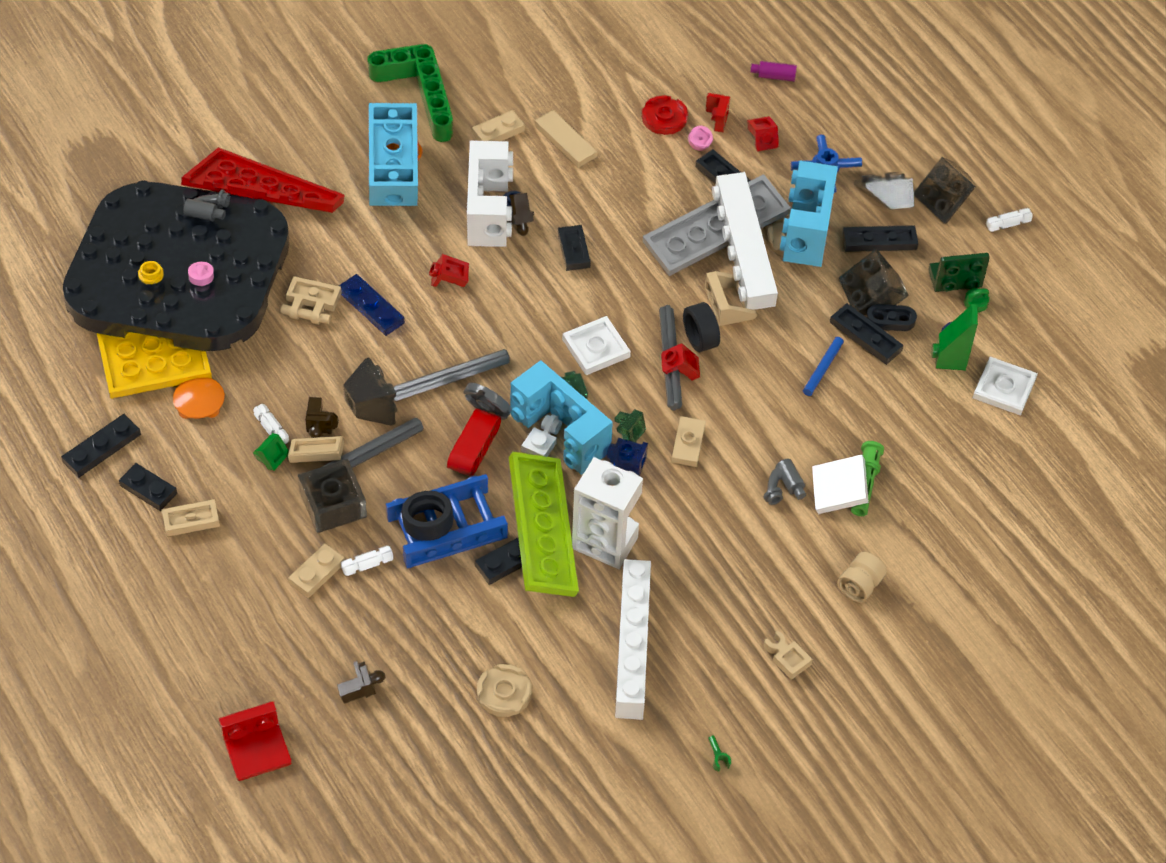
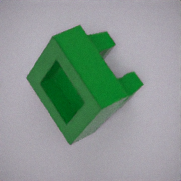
(272, 452)

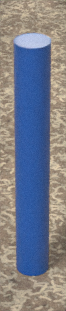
(823, 366)

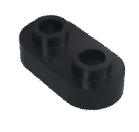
(892, 317)

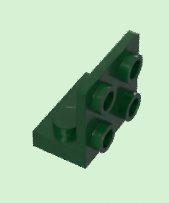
(959, 272)

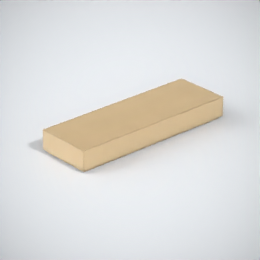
(565, 138)

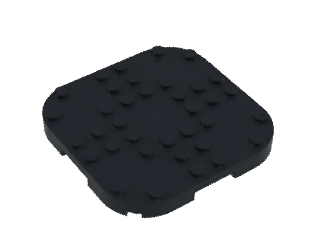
(149, 224)

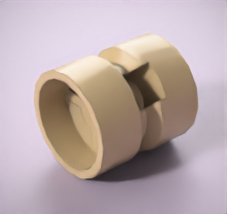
(862, 577)

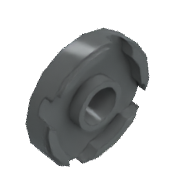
(487, 400)

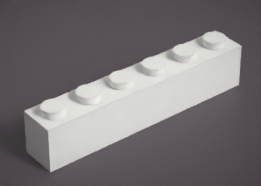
(745, 241)
(633, 640)

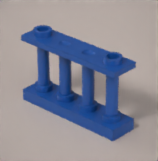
(459, 540)

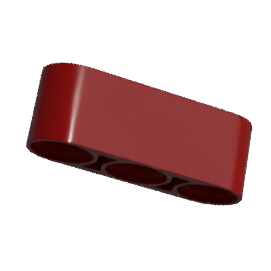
(474, 442)

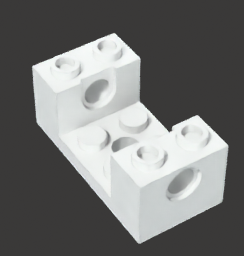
(489, 214)
(602, 512)

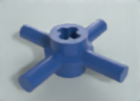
(829, 157)

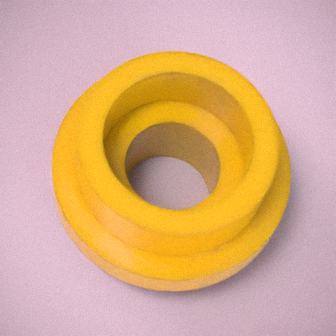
(150, 272)

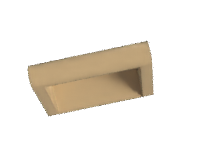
(725, 313)

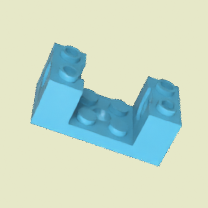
(393, 172)
(809, 213)
(544, 391)

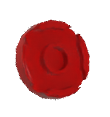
(664, 115)

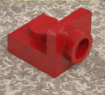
(719, 107)
(765, 133)
(449, 270)
(681, 359)

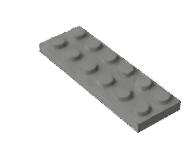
(700, 231)

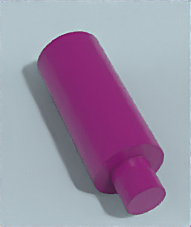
(774, 71)

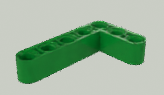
(421, 63)

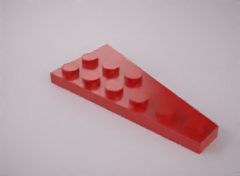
(255, 180)

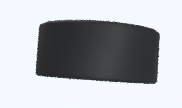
(701, 327)
(427, 530)

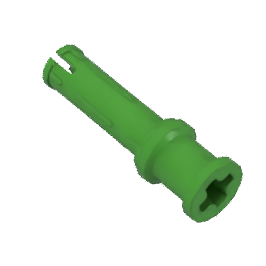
(872, 469)

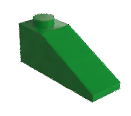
(956, 341)

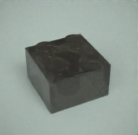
(332, 496)

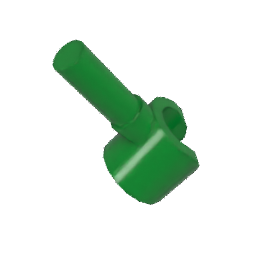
(718, 754)

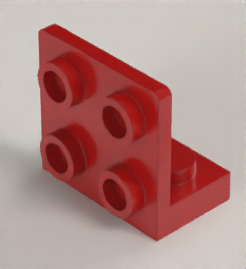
(254, 741)

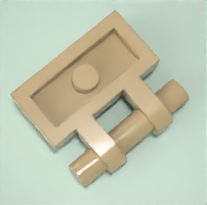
(313, 294)

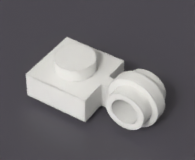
(540, 441)

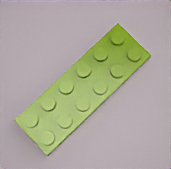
(543, 524)

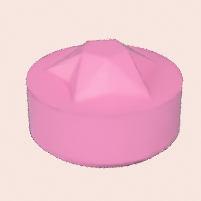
(700, 138)
(201, 273)

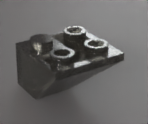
(945, 189)
(891, 191)
(872, 283)
(370, 395)

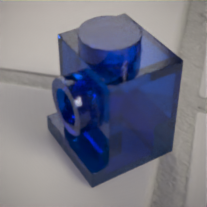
(628, 455)

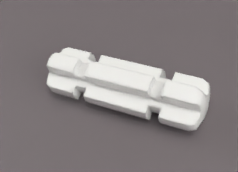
(1009, 219)
(269, 422)
(367, 560)

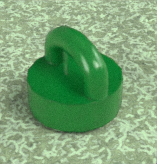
(978, 297)

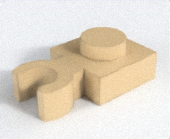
(788, 658)

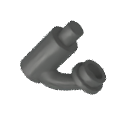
(205, 206)
(791, 478)

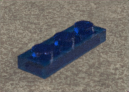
(371, 305)

